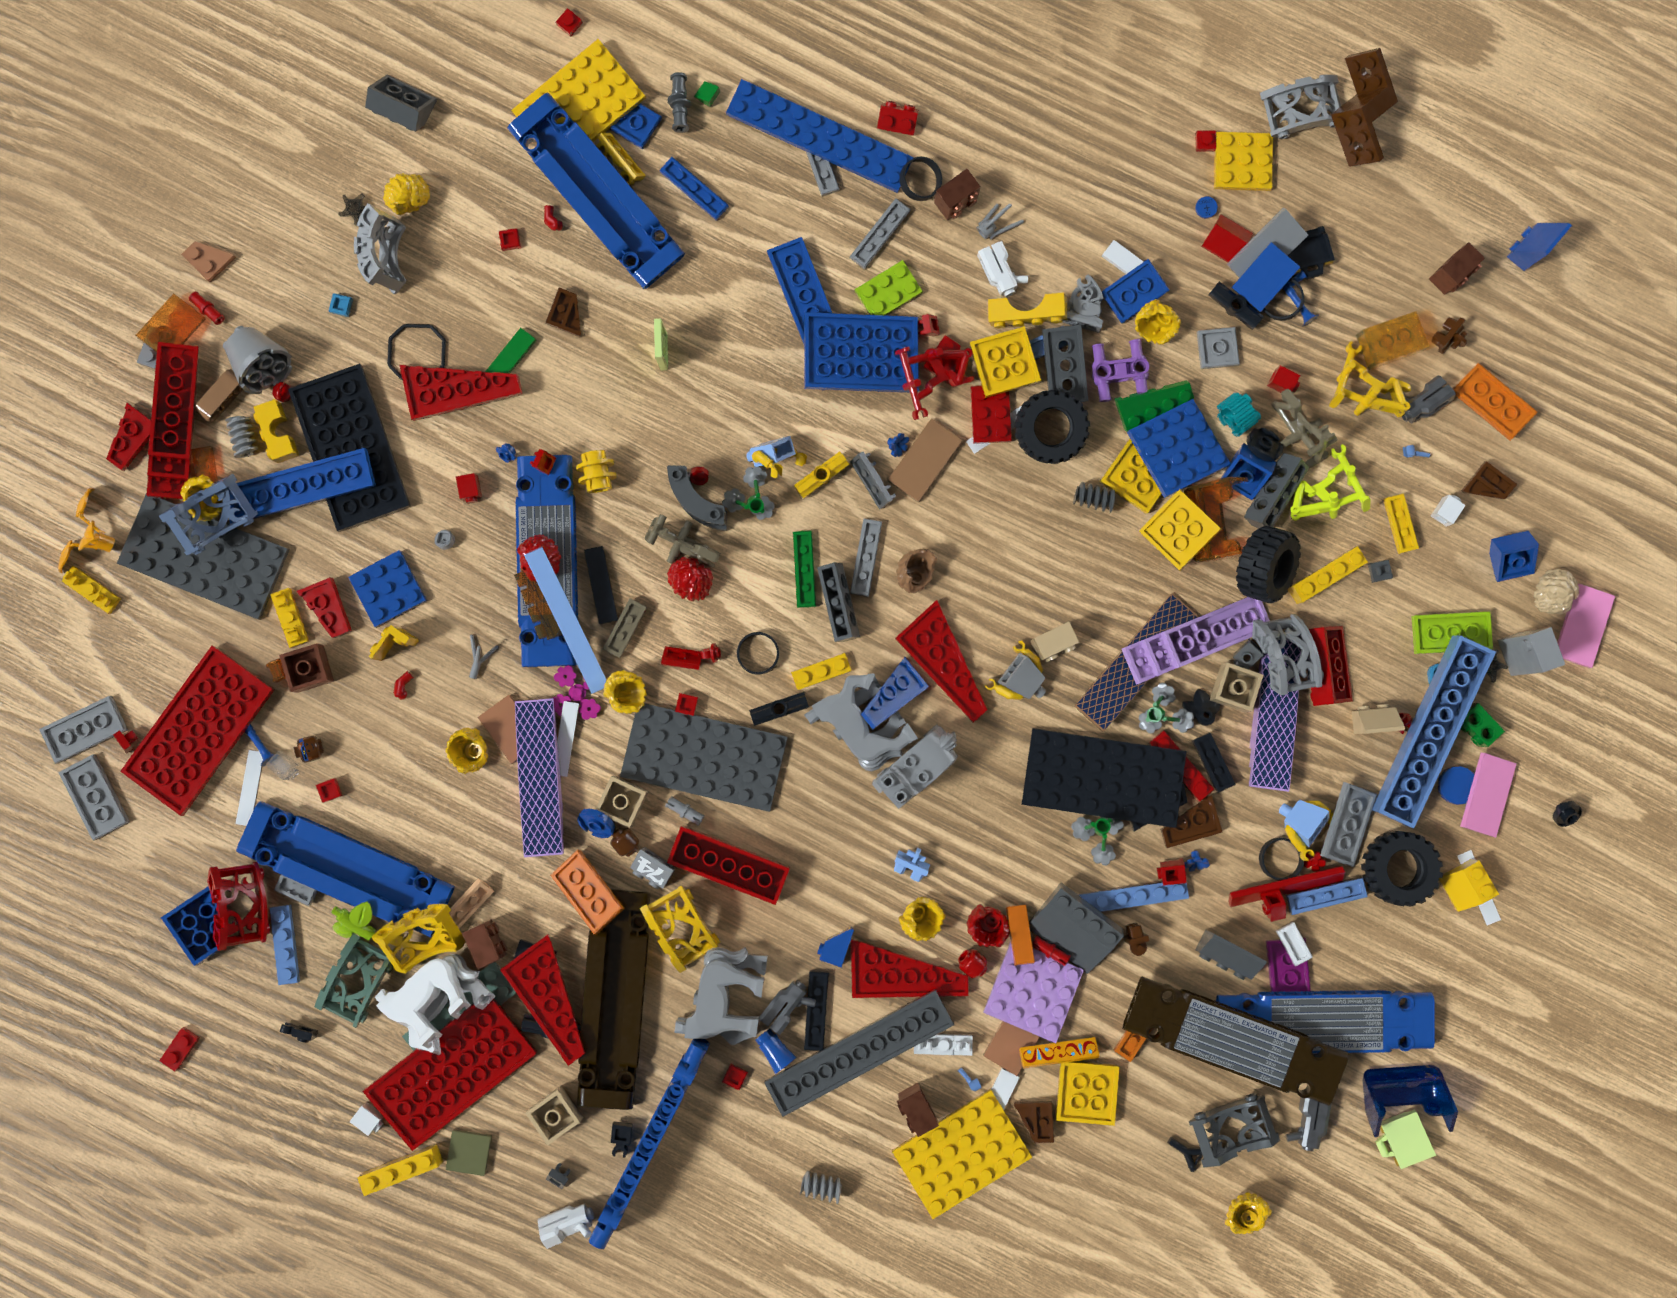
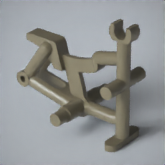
(1301, 428)
(681, 542)

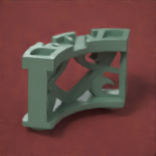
(329, 996)

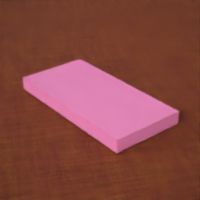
(1585, 626)
(1488, 795)

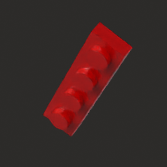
(1192, 778)

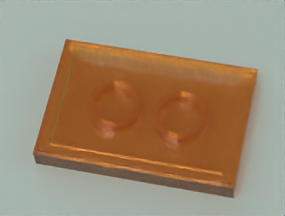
(171, 324)

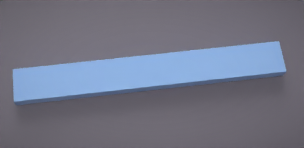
(566, 619)

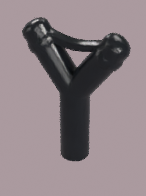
(1188, 1152)

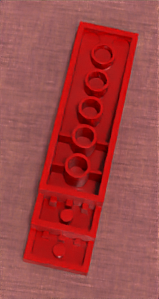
(172, 420)

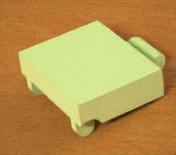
(1406, 1139)

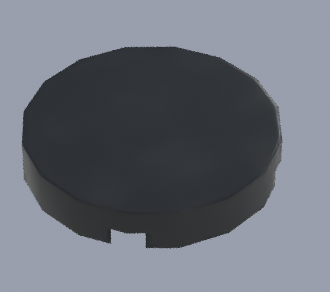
(1264, 444)

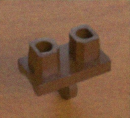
(1455, 328)
(1136, 939)

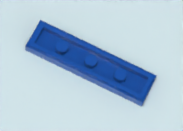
(694, 188)

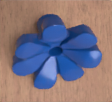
(897, 444)
(1196, 862)

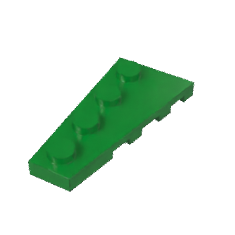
(1148, 405)

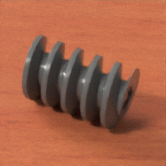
(1095, 496)

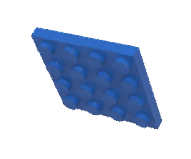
(1178, 448)

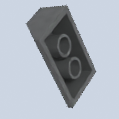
(400, 102)
(1229, 956)

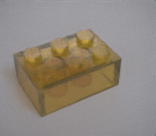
(1392, 340)

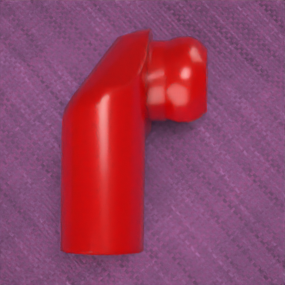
(550, 220)
(399, 686)

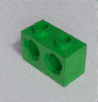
(1481, 722)

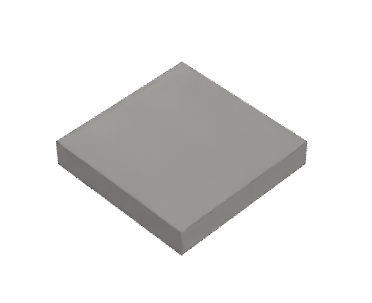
(1218, 348)

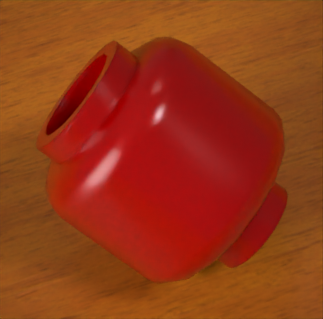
(972, 963)

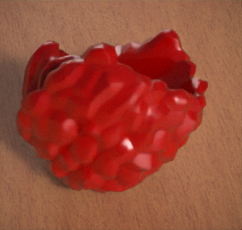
(534, 543)
(690, 579)
(984, 929)

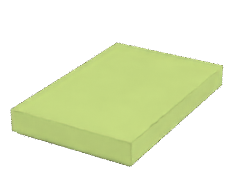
(661, 344)

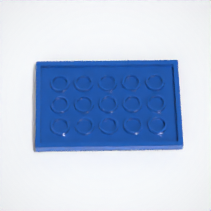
(857, 351)

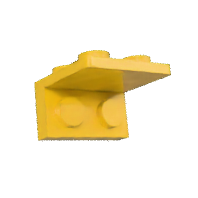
(389, 637)

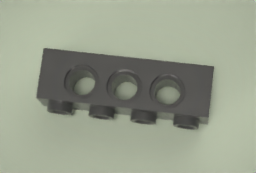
(1276, 491)
(838, 602)

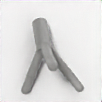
(476, 656)

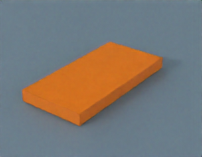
(1494, 401)
(587, 892)

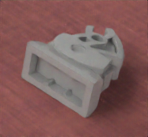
(1087, 307)

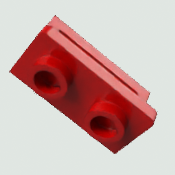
(897, 118)

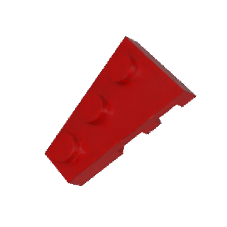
(130, 439)
(327, 605)

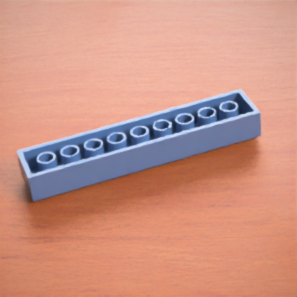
(1433, 731)

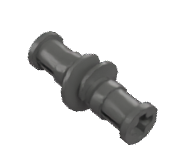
(678, 102)

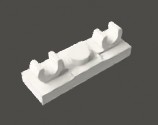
(946, 1045)

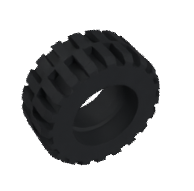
(1078, 426)
(1268, 564)
(1426, 874)

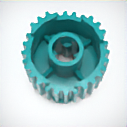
(1238, 413)

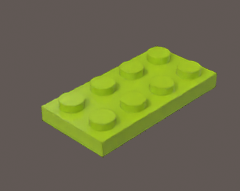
(1435, 631)

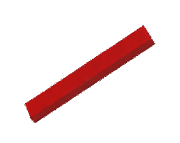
(1287, 885)

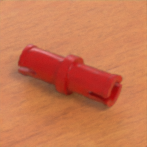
(206, 308)
(1051, 951)

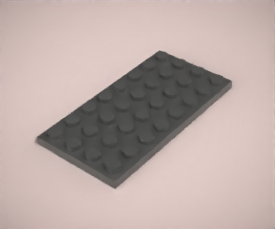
(231, 571)
(704, 757)

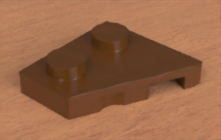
(565, 313)
(1489, 483)
(1037, 1119)

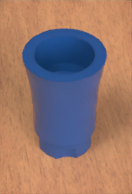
(774, 1050)

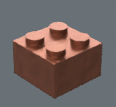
(957, 194)
(1457, 269)
(306, 668)
(485, 943)
(917, 1109)

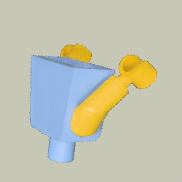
(774, 452)
(1305, 823)

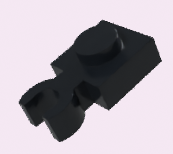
(302, 1033)
(621, 1136)

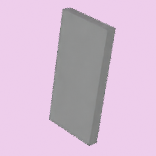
(1280, 230)
(83, 729)
(94, 797)
(1348, 824)

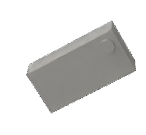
(1531, 652)

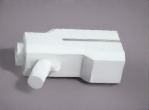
(998, 271)
(565, 1222)

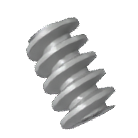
(241, 436)
(821, 1187)

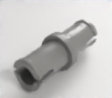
(684, 811)

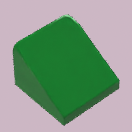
(707, 93)

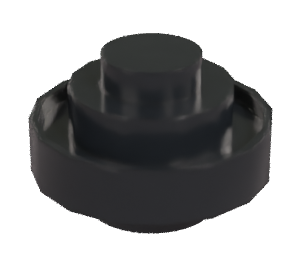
(1567, 813)

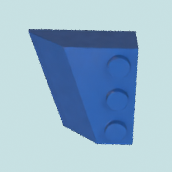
(194, 926)

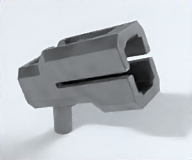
(1429, 400)
(795, 997)
(1313, 1124)

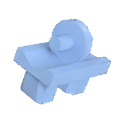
(913, 861)

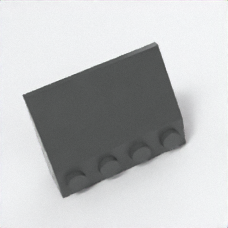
(1076, 928)

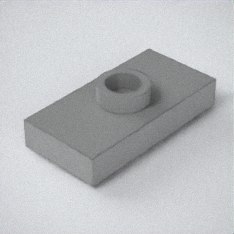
(295, 890)

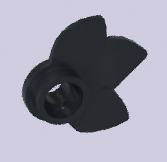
(1202, 704)

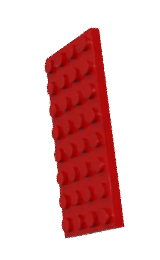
(197, 730)
(433, 1089)

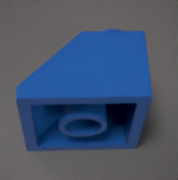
(1248, 465)
(1513, 555)

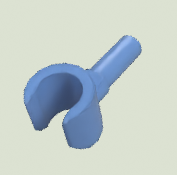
(1409, 451)
(973, 1084)

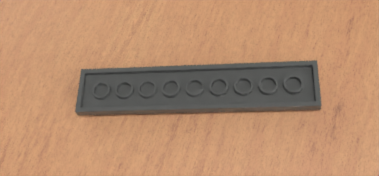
(859, 1053)

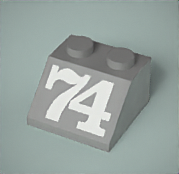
(652, 868)

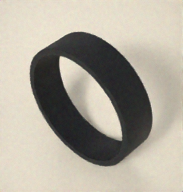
(934, 167)
(1293, 314)
(752, 634)
(1262, 865)

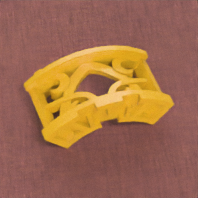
(655, 920)
(445, 937)

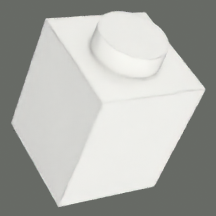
(1448, 510)
(367, 1119)

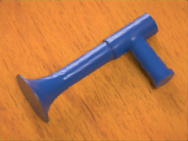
(1308, 317)
(266, 755)

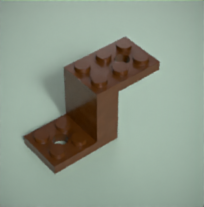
(1373, 98)

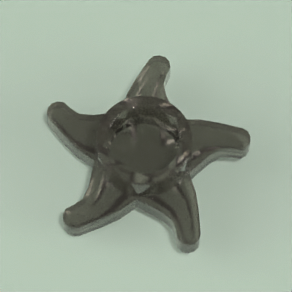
(353, 207)
(1494, 667)

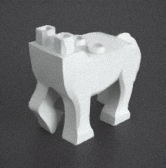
(426, 996)

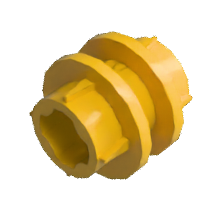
(596, 471)

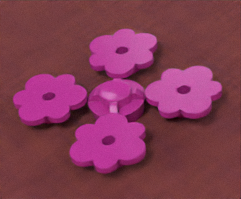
(576, 693)

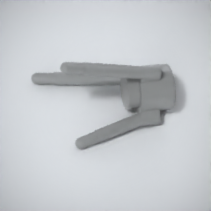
(987, 226)

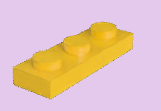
(1400, 523)
(821, 671)

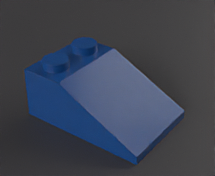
(1536, 243)

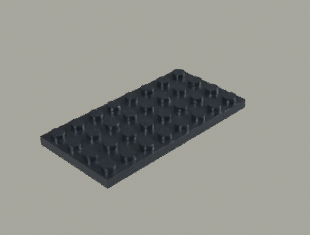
(343, 417)
(1104, 778)

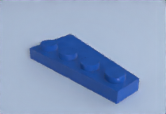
(896, 692)

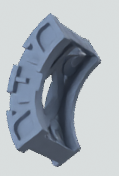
(220, 489)

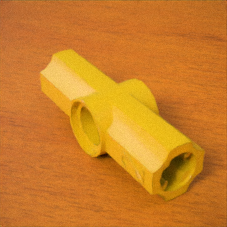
(831, 467)

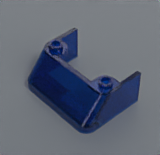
(1407, 1087)

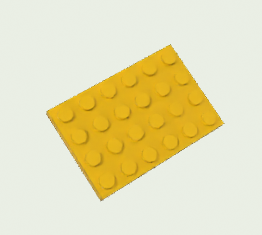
(590, 91)
(962, 1154)

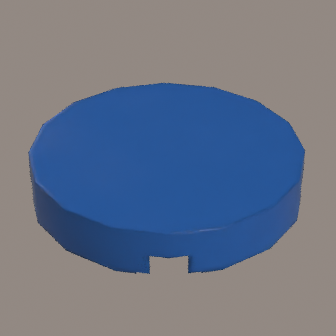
(1455, 784)
(596, 822)

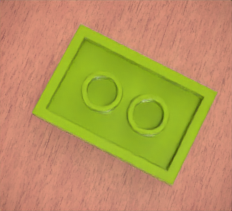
(889, 290)

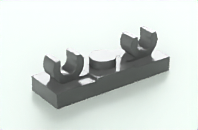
(872, 480)

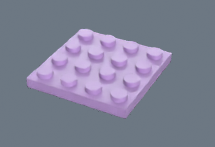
(1034, 994)

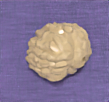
(1556, 592)

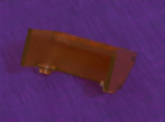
(1209, 499)

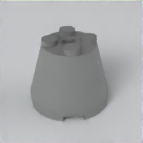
(256, 359)

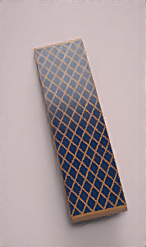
(1115, 684)

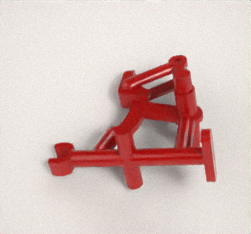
(933, 357)

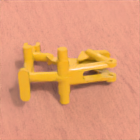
(1370, 400)

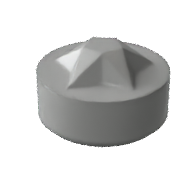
(444, 539)

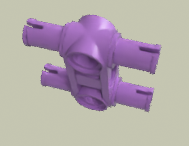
(1119, 370)

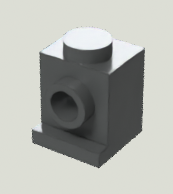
(1251, 649)

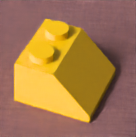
(1468, 885)

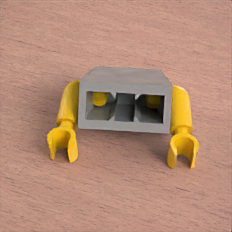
(1022, 677)

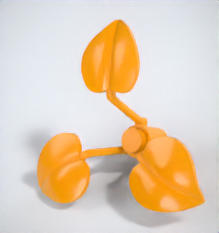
(99, 540)

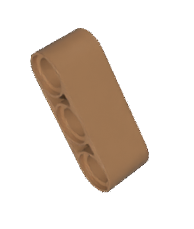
(218, 396)

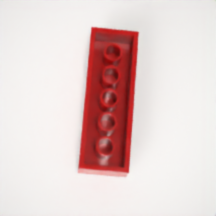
(728, 864)

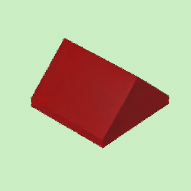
(1226, 238)

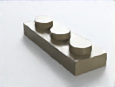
(625, 628)

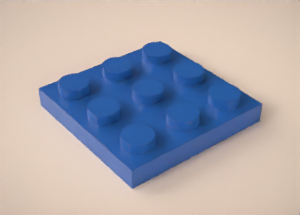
(387, 589)

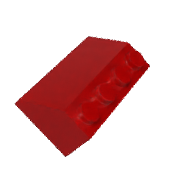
(1334, 664)

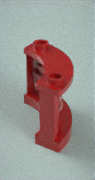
(217, 889)

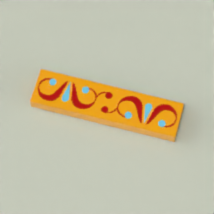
(1059, 1052)

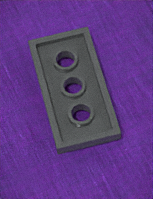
(1073, 354)

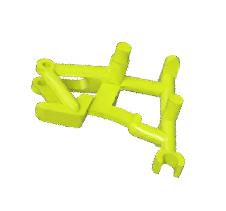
(1331, 502)

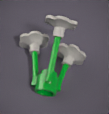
(759, 506)
(1152, 717)
(1085, 828)

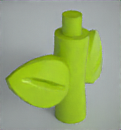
(354, 921)

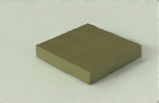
(468, 1152)

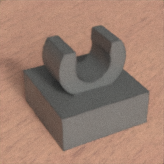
(1380, 571)
(557, 1178)

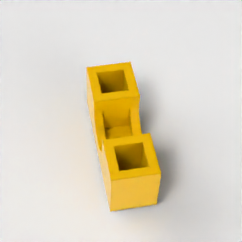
(269, 416)

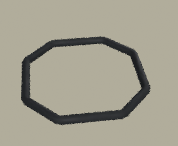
(414, 326)

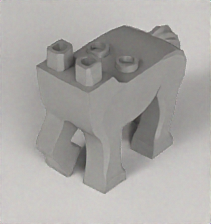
(843, 713)
(917, 766)
(713, 997)

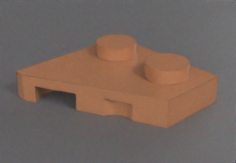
(207, 259)

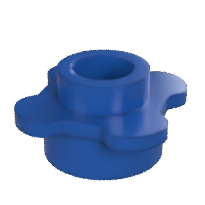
(506, 452)

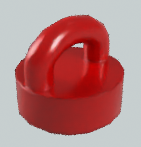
(281, 392)
(699, 475)

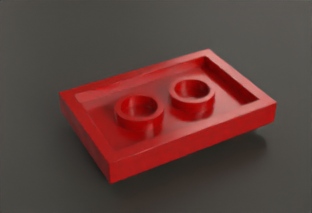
(990, 417)

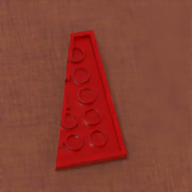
(447, 390)
(938, 654)
(891, 974)
(541, 988)

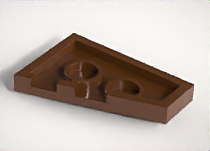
(1193, 824)

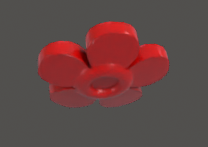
(1315, 861)

